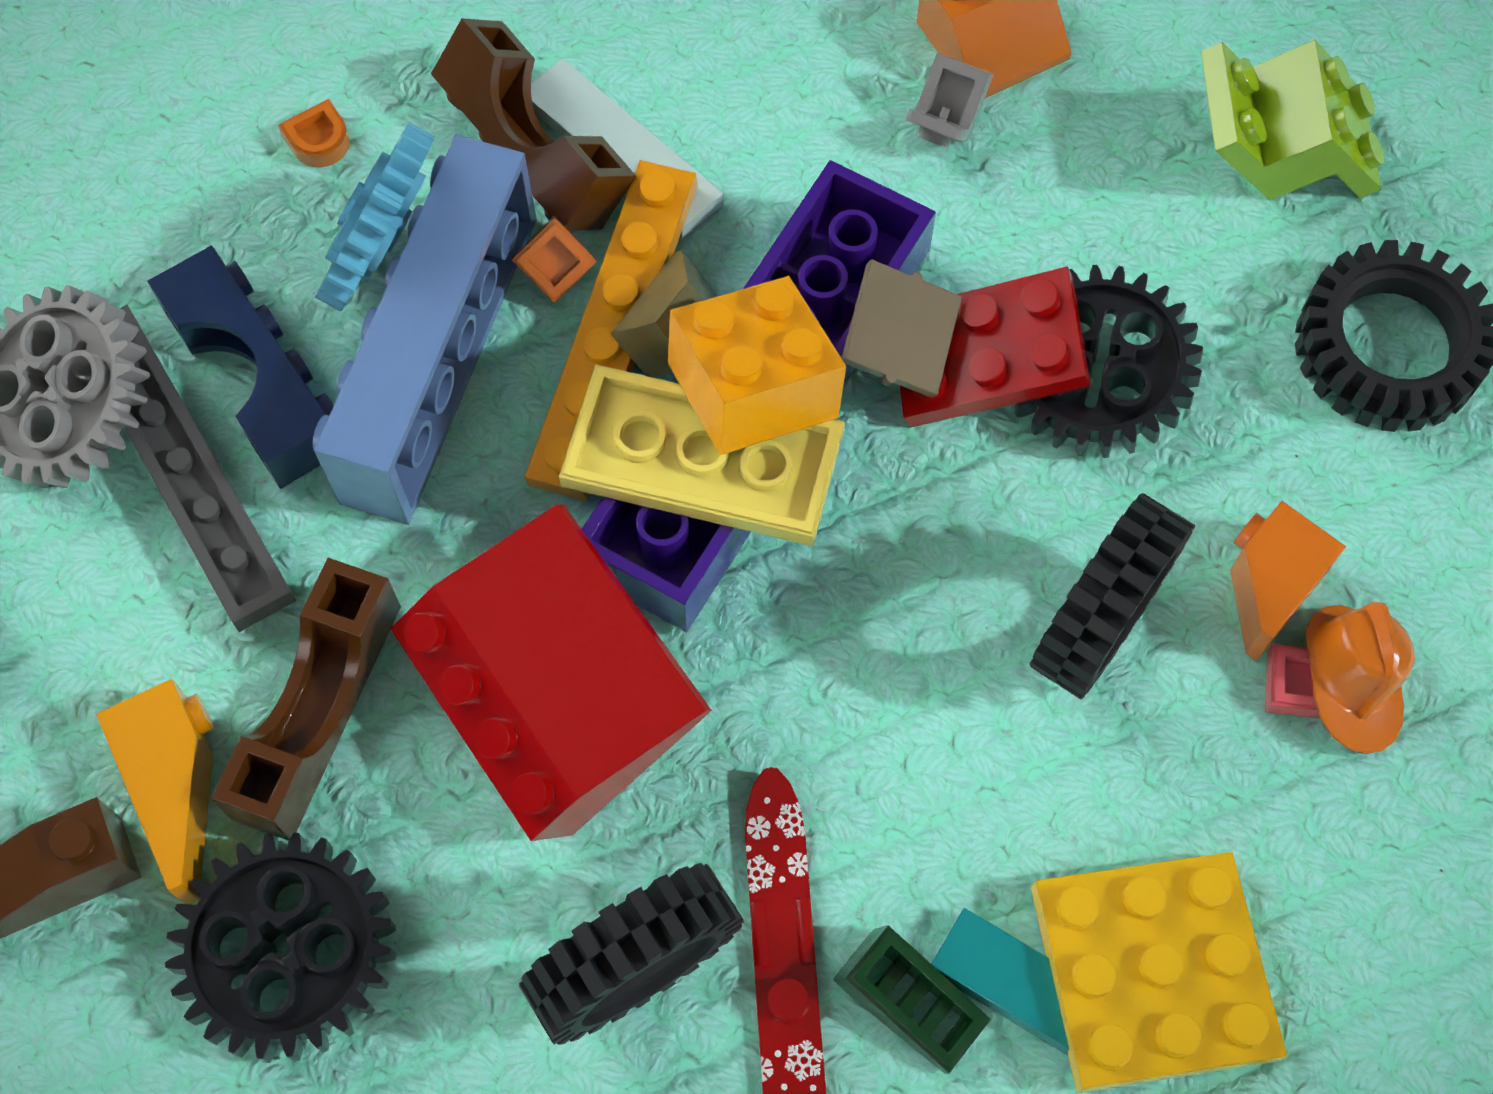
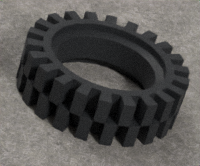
(1426, 282)
(1111, 595)
(630, 953)

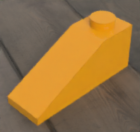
(167, 775)

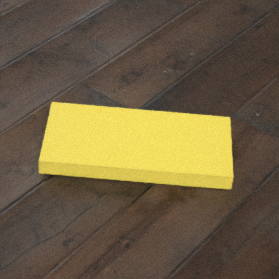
(649, 449)

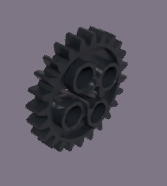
(1156, 370)
(317, 993)

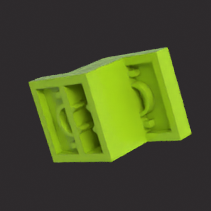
(1292, 120)

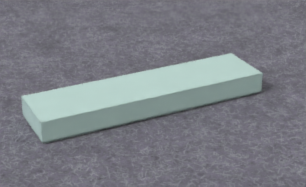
(580, 108)

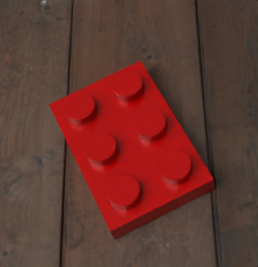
(1007, 349)

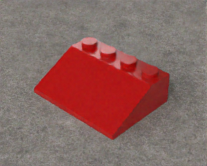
(550, 674)

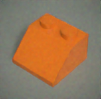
(997, 36)

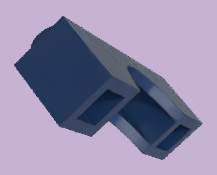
(213, 314)

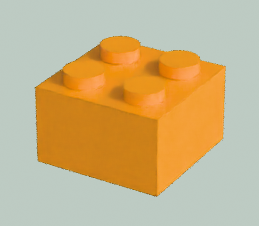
(755, 364)

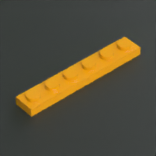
(636, 254)

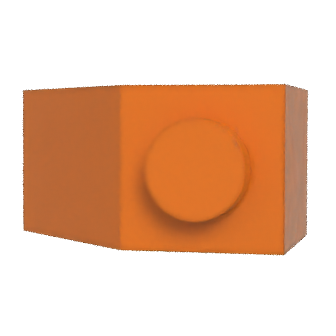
(1277, 572)

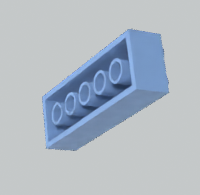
(427, 330)

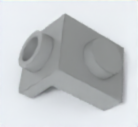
(950, 101)

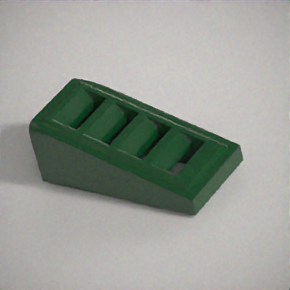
(927, 979)

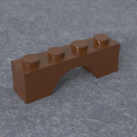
(490, 82)
(284, 759)

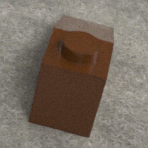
(63, 864)

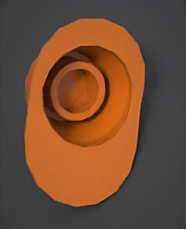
(1359, 674)

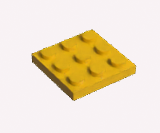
(1157, 972)

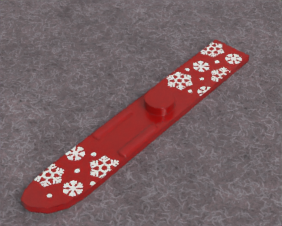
(783, 940)

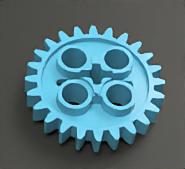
(375, 216)

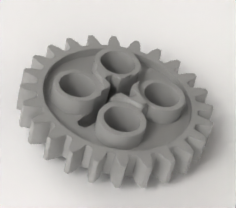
(65, 386)

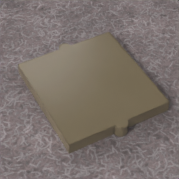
(901, 329)

